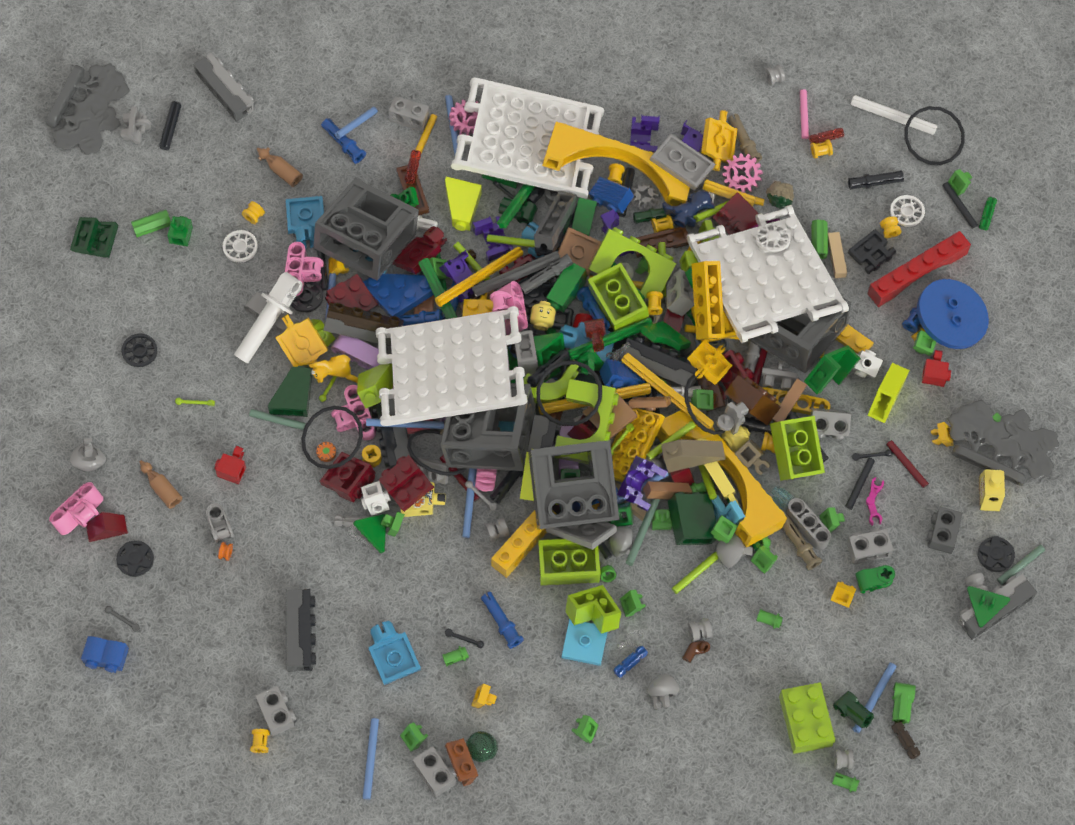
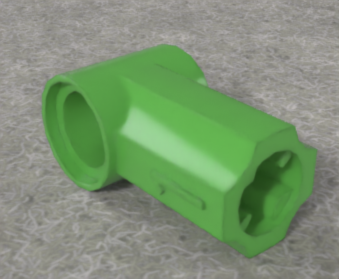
(903, 701)

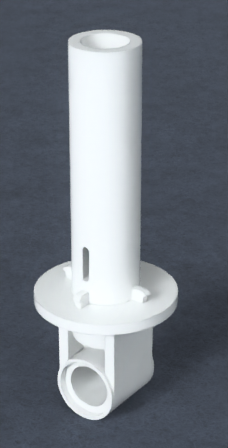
(277, 303)

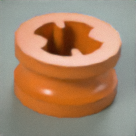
(225, 551)

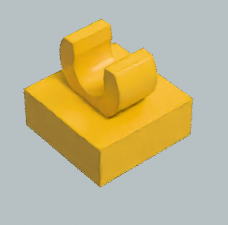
(337, 267)
(944, 436)
(843, 594)
(483, 696)

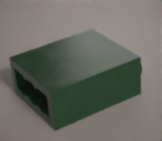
(692, 518)

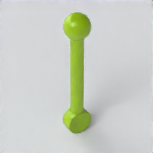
(322, 398)
(179, 401)
(629, 428)

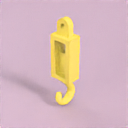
(720, 479)

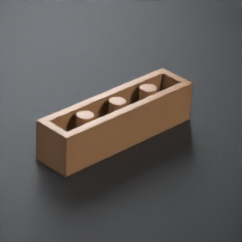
(789, 400)
(665, 490)

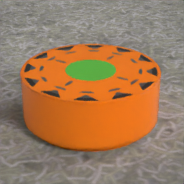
(326, 451)

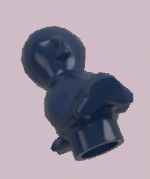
(684, 212)

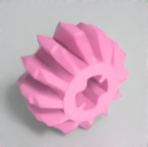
(485, 479)

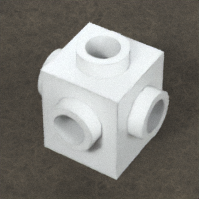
(873, 364)
(375, 502)

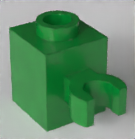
(180, 231)

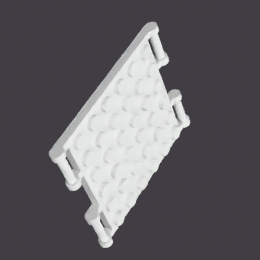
(515, 133)
(768, 285)
(450, 367)

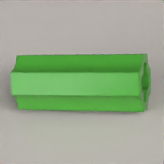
(151, 223)
(819, 237)

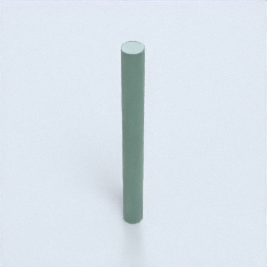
(642, 532)

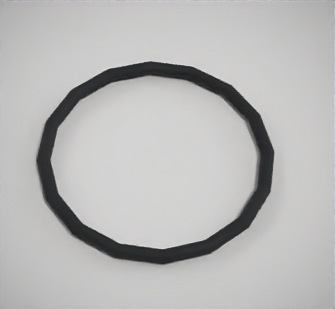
(945, 111)
(690, 410)
(582, 420)
(354, 451)
(422, 464)

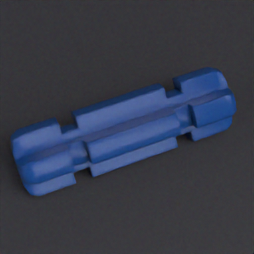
(629, 662)

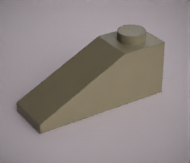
(691, 453)

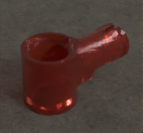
(595, 331)

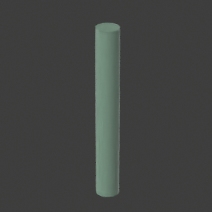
(277, 419)
(1021, 564)

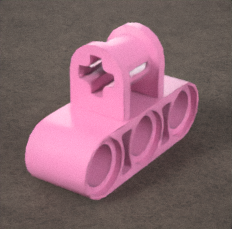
(302, 266)
(510, 296)
(348, 421)
(77, 509)

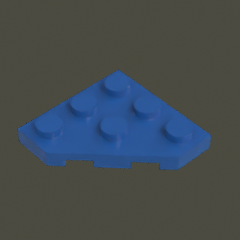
(399, 292)

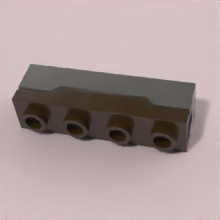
(358, 323)

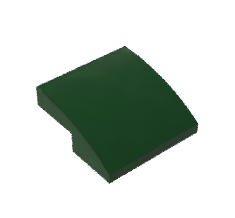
(94, 237)

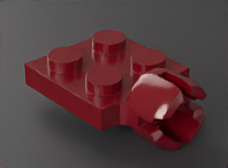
(419, 249)

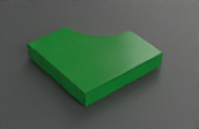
(665, 334)

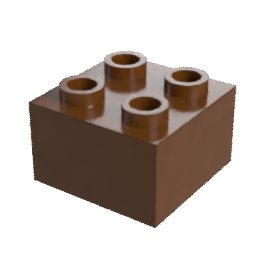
(757, 400)

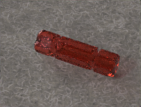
(823, 136)
(412, 166)

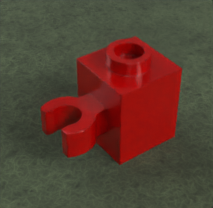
(935, 371)
(231, 467)

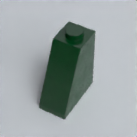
(293, 394)

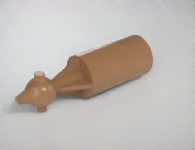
(281, 167)
(161, 486)

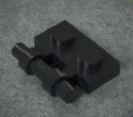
(869, 246)

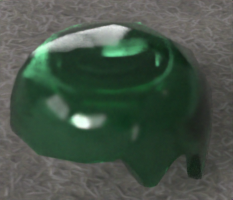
(482, 746)

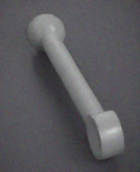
(492, 506)

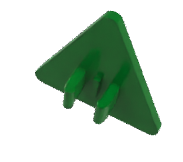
(592, 360)
(373, 531)
(986, 604)

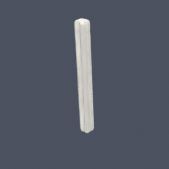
(893, 114)

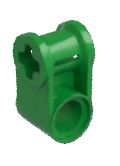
(872, 578)

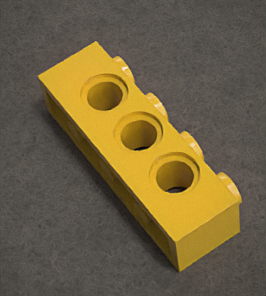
(708, 300)
(518, 546)

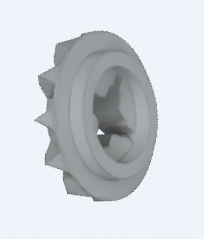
(649, 201)

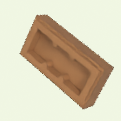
(649, 403)

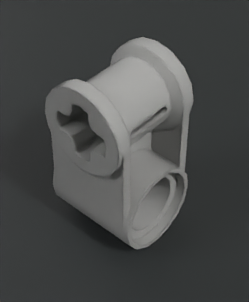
(220, 525)

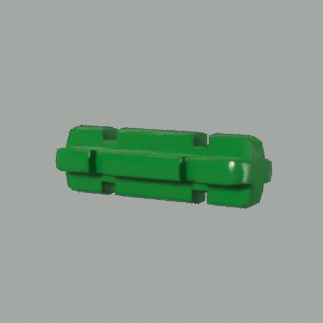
(987, 213)

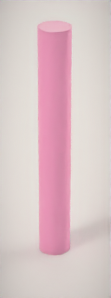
(804, 114)

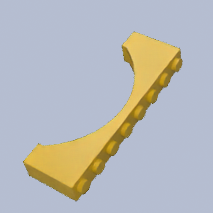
(573, 144)
(761, 512)

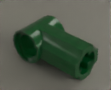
(525, 214)
(850, 706)

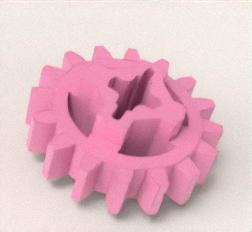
(462, 120)
(747, 167)

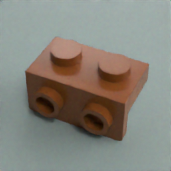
(462, 761)

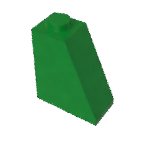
(566, 287)

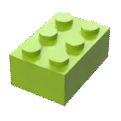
(618, 297)
(797, 448)
(567, 563)
(807, 718)

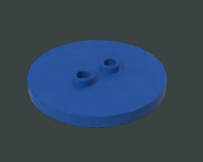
(952, 314)

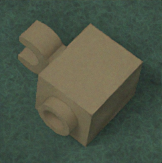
(751, 455)

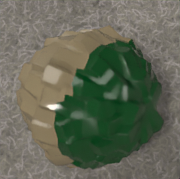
(780, 194)

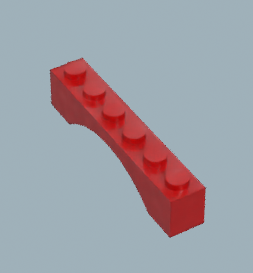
(899, 279)

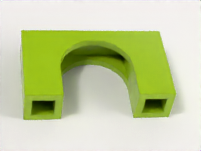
(615, 243)
(587, 394)

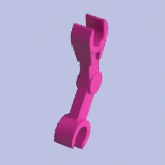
(870, 501)

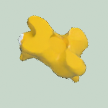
(336, 366)

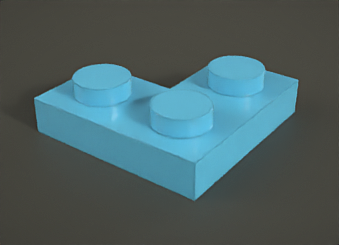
(731, 512)

